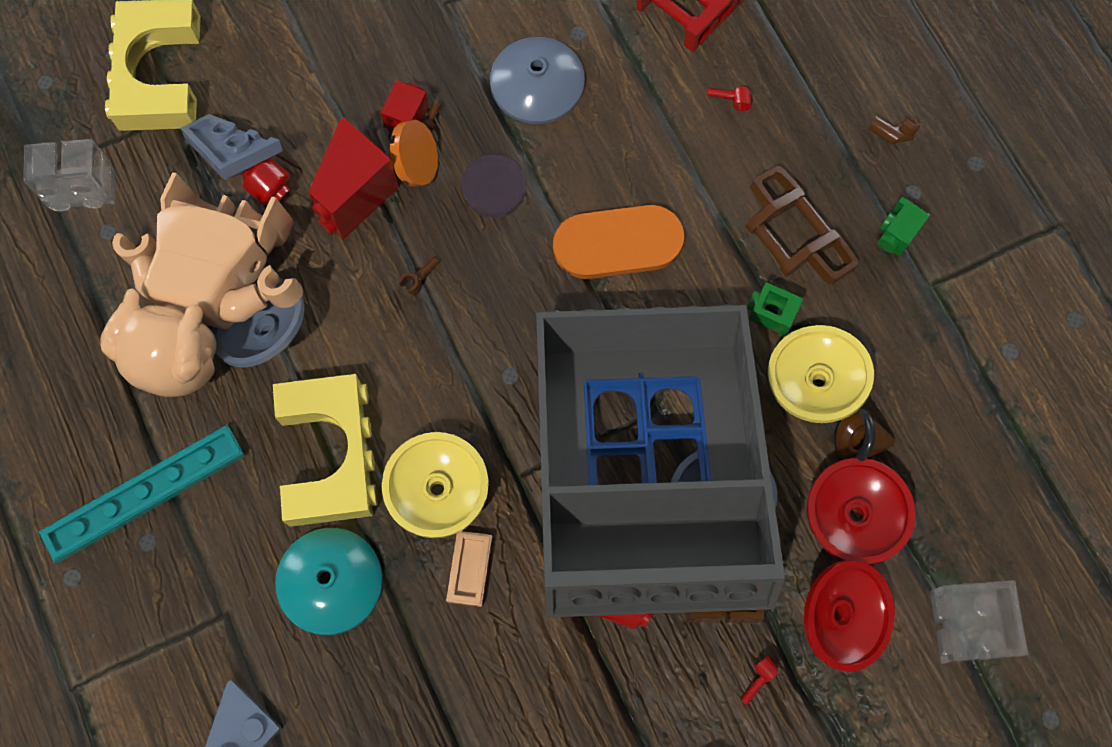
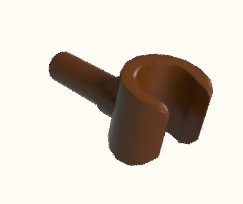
(418, 276)

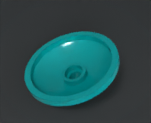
(347, 596)

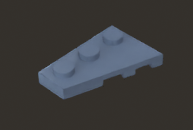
(226, 147)

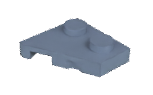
(241, 721)

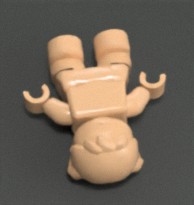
(195, 278)

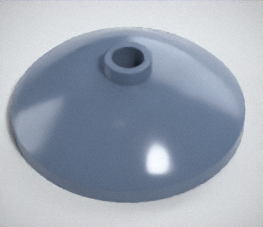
(541, 94)
(259, 336)

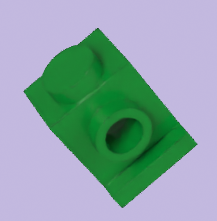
(901, 226)
(781, 301)

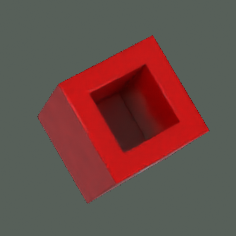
(404, 104)

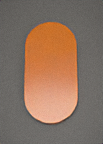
(618, 241)

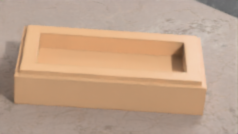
(469, 569)

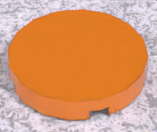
(414, 153)

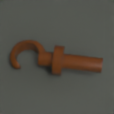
(431, 116)

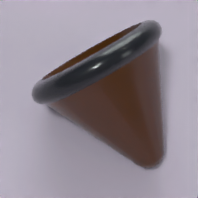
(860, 437)

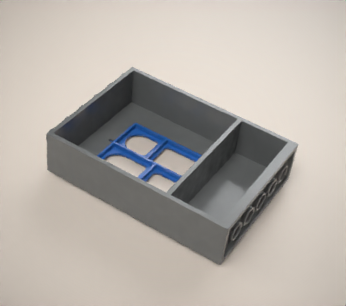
(654, 541)

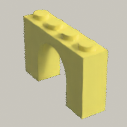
(136, 30)
(347, 491)

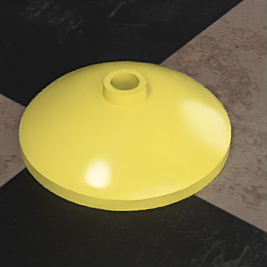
(823, 355)
(431, 461)

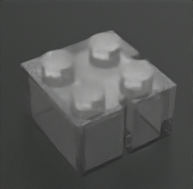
(84, 175)
(978, 622)

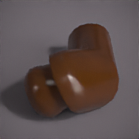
(895, 133)

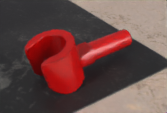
(740, 96)
(767, 671)

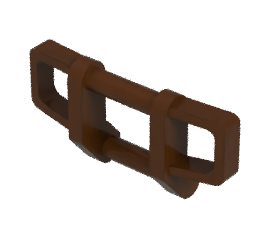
(810, 253)

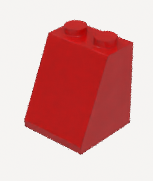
(350, 181)

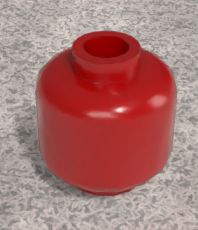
(266, 181)

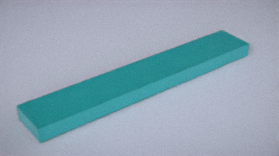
(141, 494)

